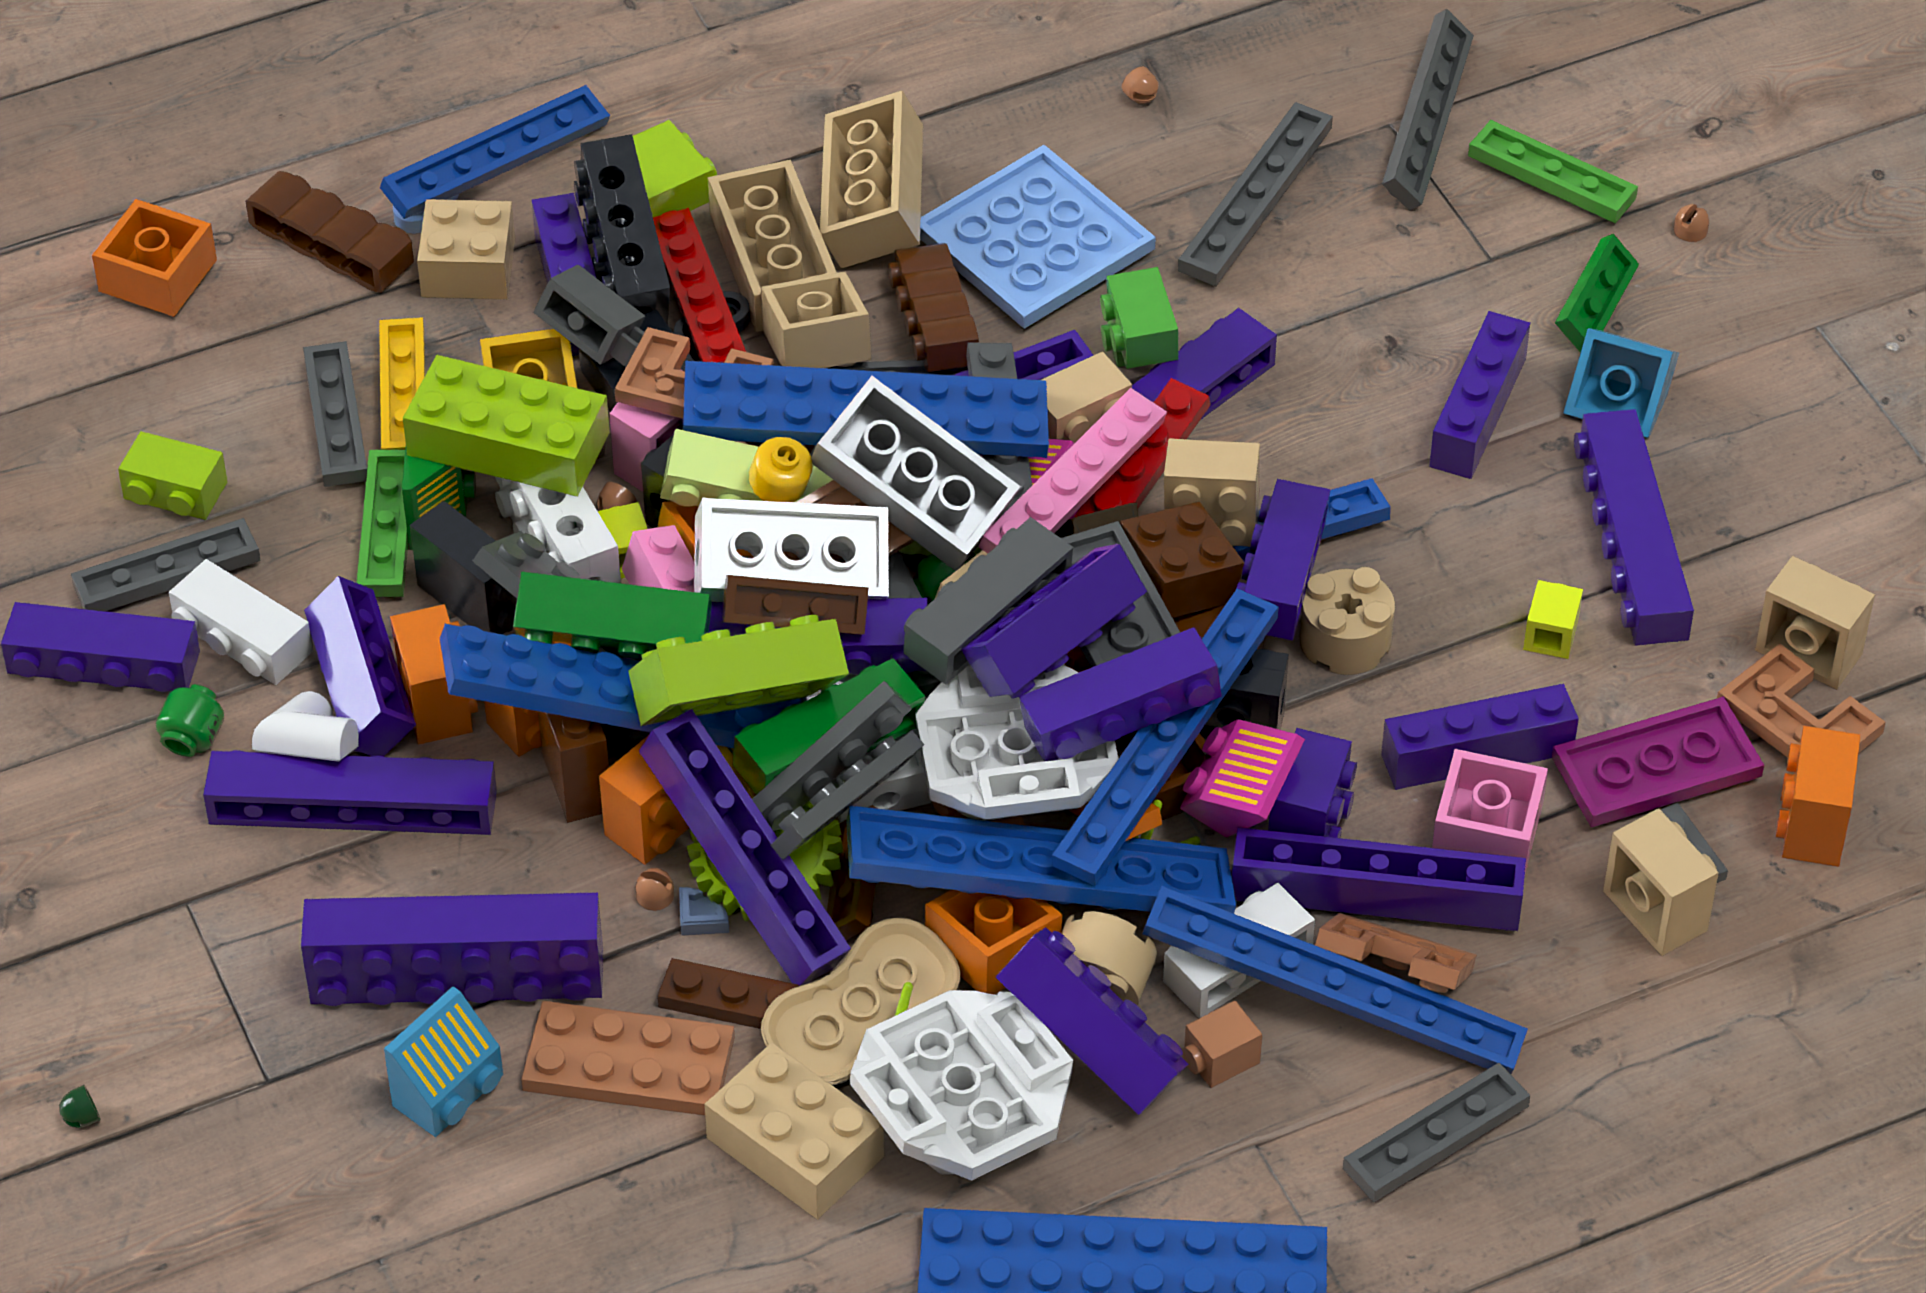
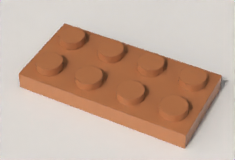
(627, 1057)

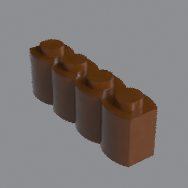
(332, 232)
(933, 306)

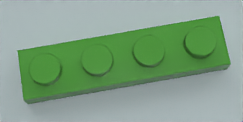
(1553, 171)
(384, 526)

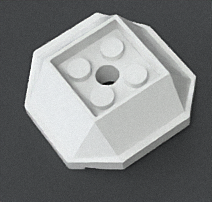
(987, 763)
(964, 1081)

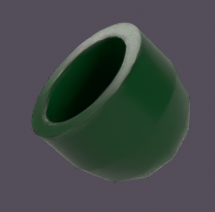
(78, 1108)

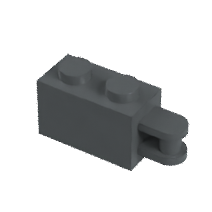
(591, 316)

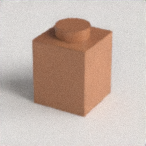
(1222, 1044)

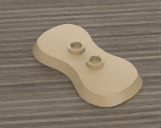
(828, 1018)

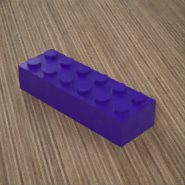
(477, 943)

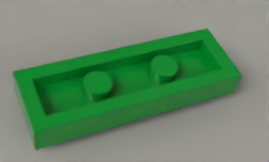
(1597, 290)

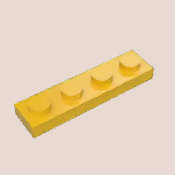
(400, 375)

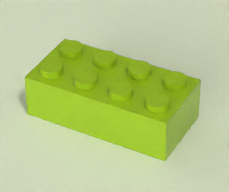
(506, 425)
(738, 669)

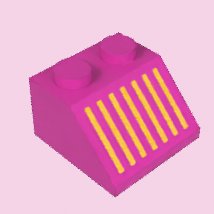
(1240, 775)

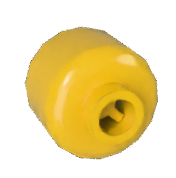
(780, 470)

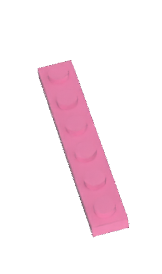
(1082, 467)

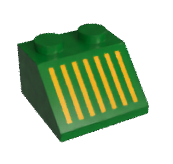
(430, 483)

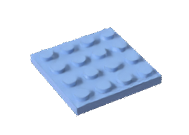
(1035, 235)

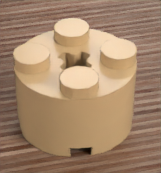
(1347, 620)
(1113, 949)

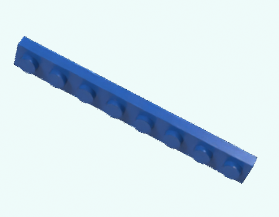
(1159, 747)
(1334, 980)

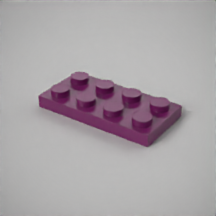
(1657, 761)

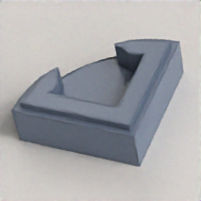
(701, 915)

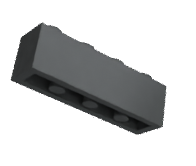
(982, 596)

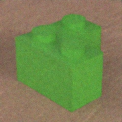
(1138, 319)

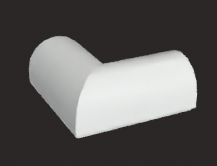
(306, 730)

